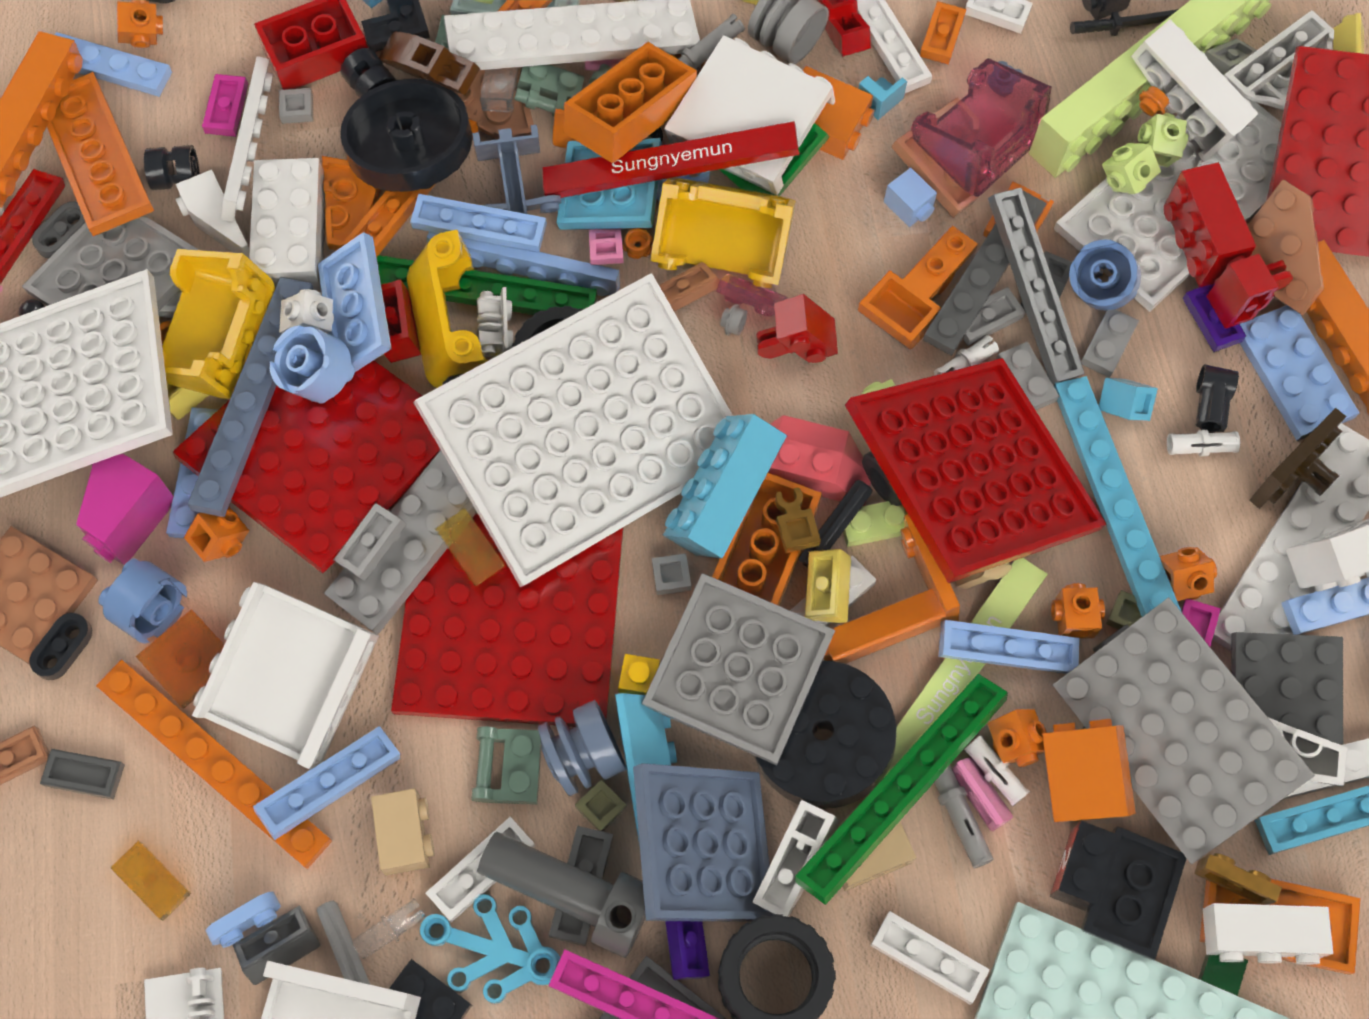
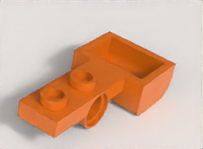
(905, 304)

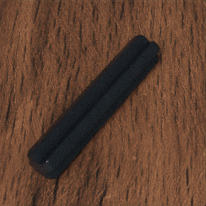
(840, 518)

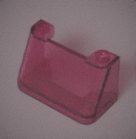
(986, 128)

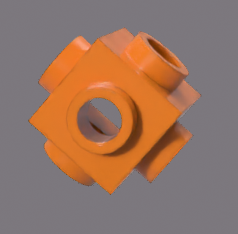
(138, 23)
(216, 535)
(1190, 573)
(1078, 611)
(1018, 737)

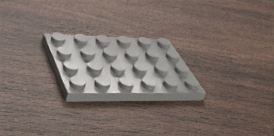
(1192, 733)

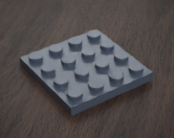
(700, 843)

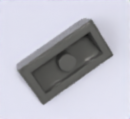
(279, 942)

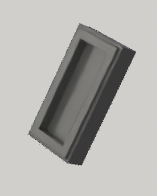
(82, 774)

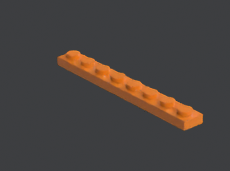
(205, 756)

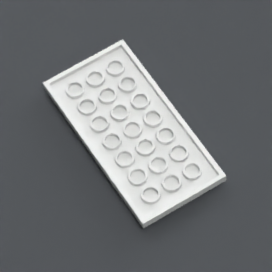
(1140, 220)

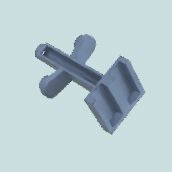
(508, 151)

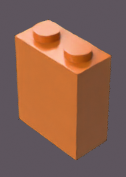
(845, 117)
(1088, 771)

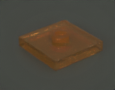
(182, 657)

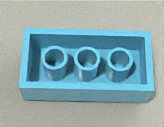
(724, 485)

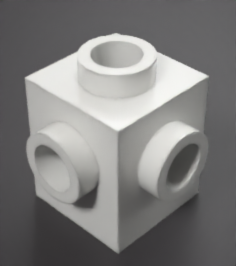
(307, 310)

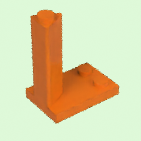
(902, 618)

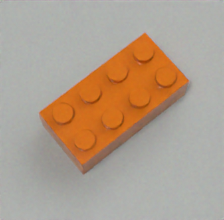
(628, 102)
(756, 553)

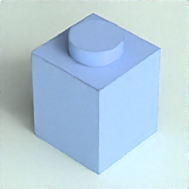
(910, 197)

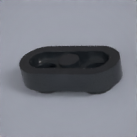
(60, 646)

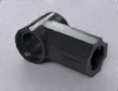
(1216, 390)

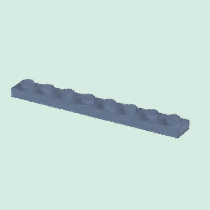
(244, 412)

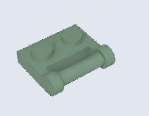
(519, 768)

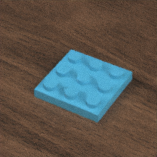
(611, 208)

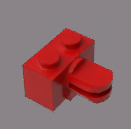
(1246, 288)
(400, 322)
(799, 329)

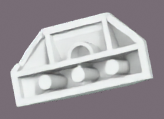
(1267, 72)

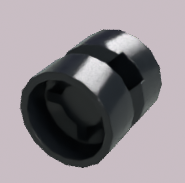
(365, 71)
(160, 166)

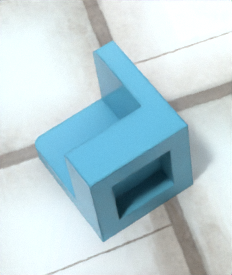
(884, 94)
(1127, 399)

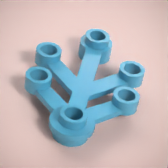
(497, 951)

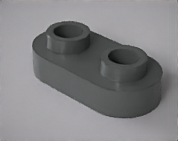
(57, 229)

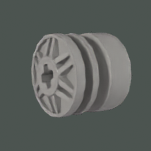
(788, 26)

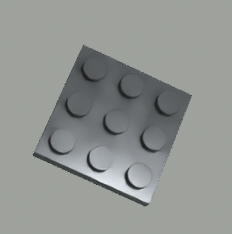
(1293, 679)

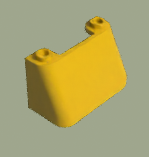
(723, 229)
(428, 278)
(214, 319)

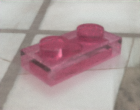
(743, 291)

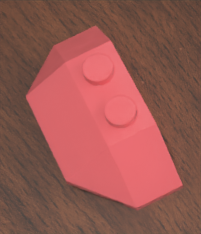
(818, 457)

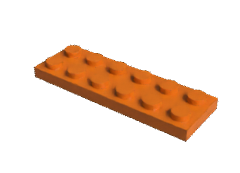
(97, 158)

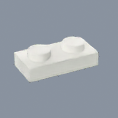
(1003, 13)

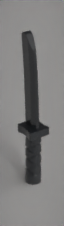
(1117, 22)

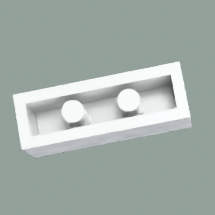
(1267, 932)

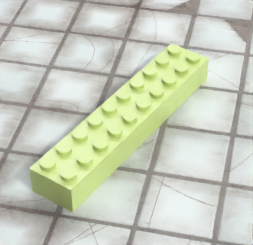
(1113, 94)

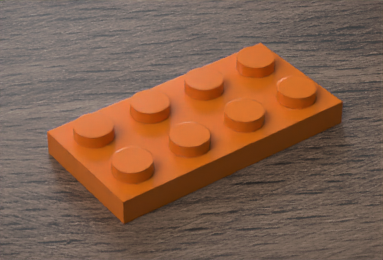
(1343, 915)

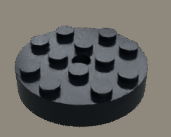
(406, 135)
(856, 755)

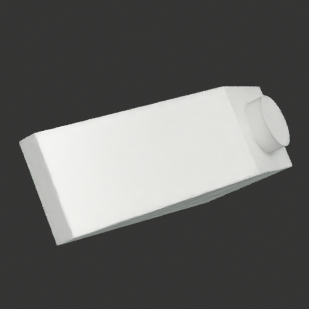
(203, 201)
(803, 838)

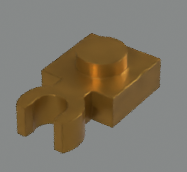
(796, 525)

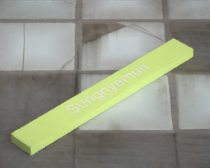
(954, 675)

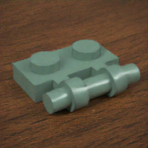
(547, 87)

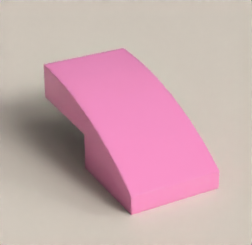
(605, 246)

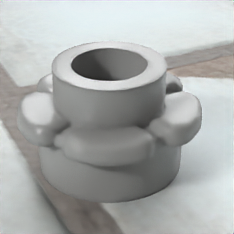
(734, 320)

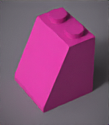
(121, 507)

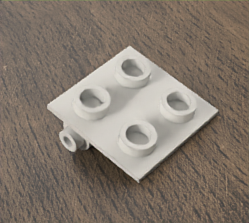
(492, 318)
(185, 995)

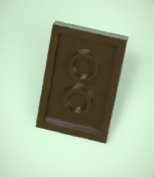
(1304, 463)

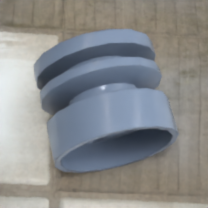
(581, 748)

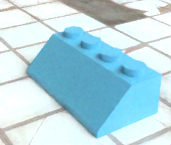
(642, 737)

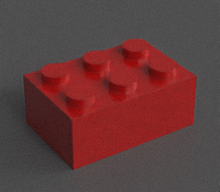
(309, 41)
(1207, 222)

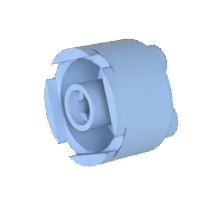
(311, 363)

